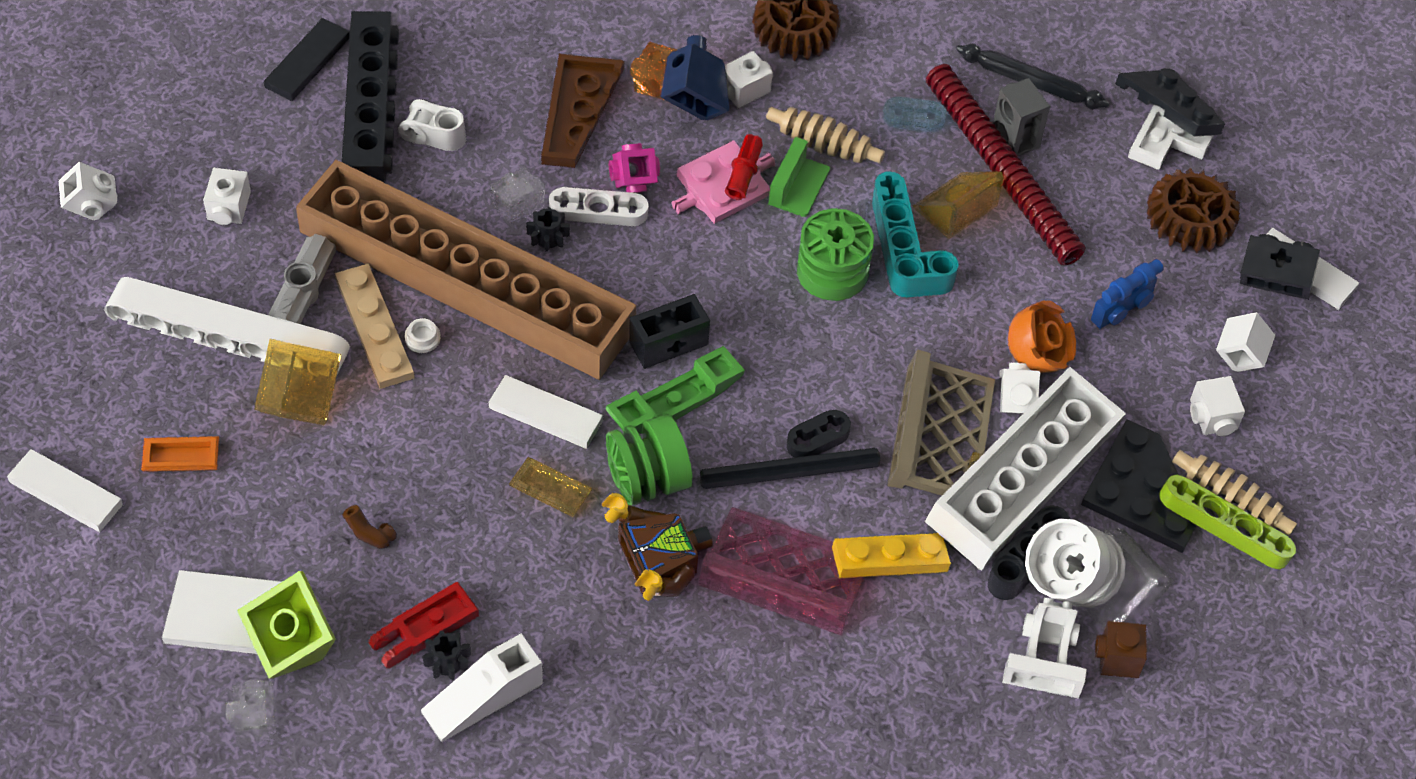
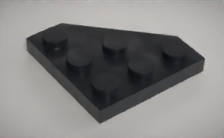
(1130, 486)

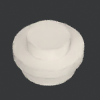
(422, 336)

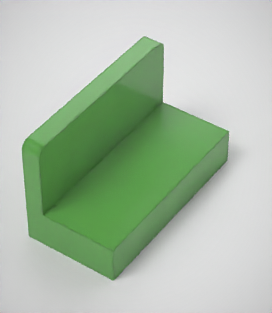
(797, 180)

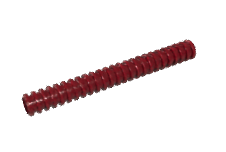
(1000, 157)

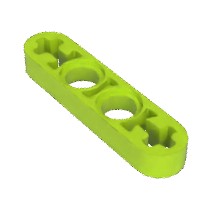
(1228, 518)

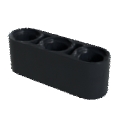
(1012, 559)

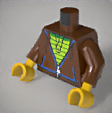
(657, 547)

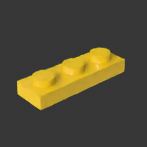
(890, 555)

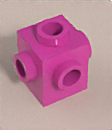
(646, 166)

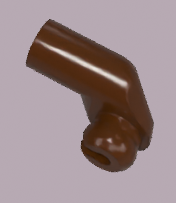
(365, 531)

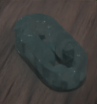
(914, 114)

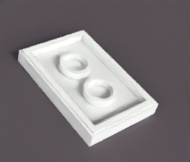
(206, 611)

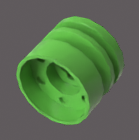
(835, 254)
(655, 458)

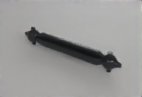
(1040, 78)

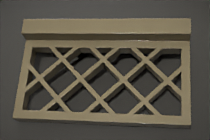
(914, 414)

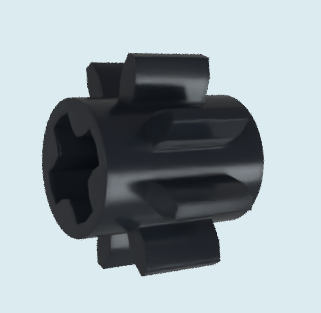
(548, 228)
(450, 664)

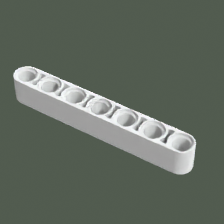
(211, 321)

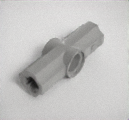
(303, 279)

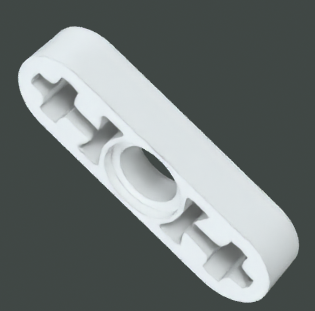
(609, 198)

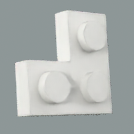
(1160, 135)

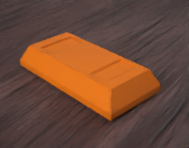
(180, 454)

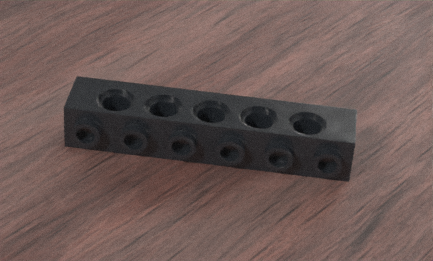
(369, 92)

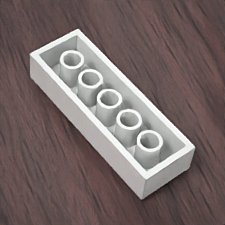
(1024, 468)

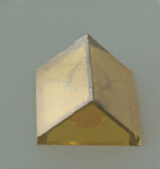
(961, 201)
(297, 382)

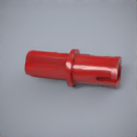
(744, 167)

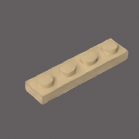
(374, 326)

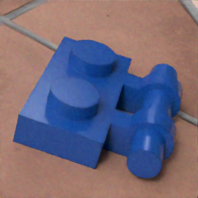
(1127, 294)

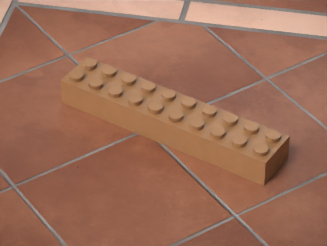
(467, 269)

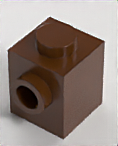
(1122, 649)

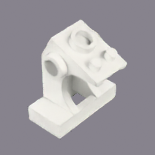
(1052, 625)

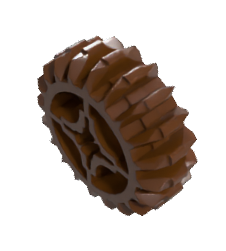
(796, 26)
(1189, 218)

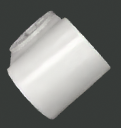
(435, 126)

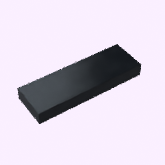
(306, 59)

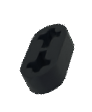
(816, 430)

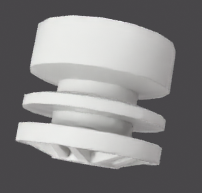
(1056, 561)

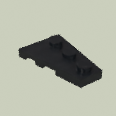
(1178, 100)

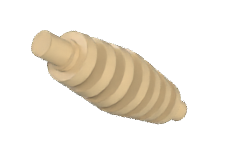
(825, 134)
(1209, 476)

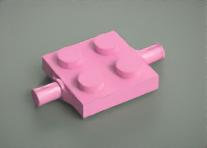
(708, 177)

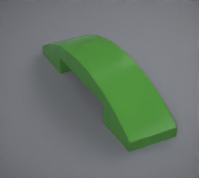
(707, 380)

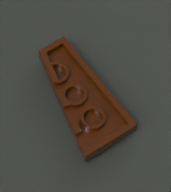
(576, 104)

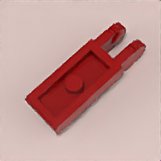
(442, 611)

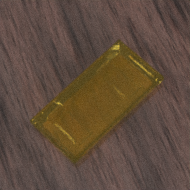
(550, 486)

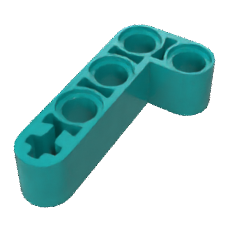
(907, 268)

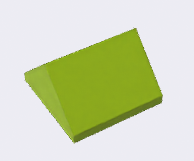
(287, 627)

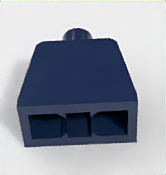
(696, 80)

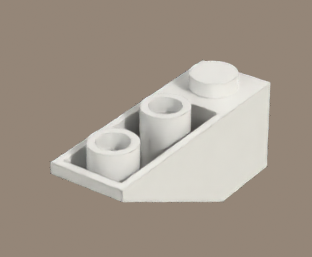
(485, 688)

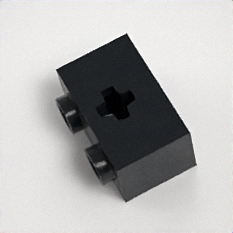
(1292, 279)
(669, 331)

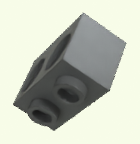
(1021, 116)

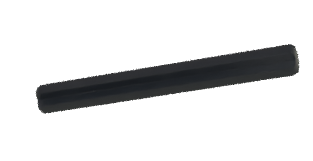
(789, 468)

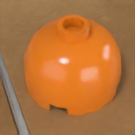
(1042, 337)

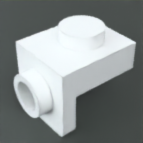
(1018, 388)

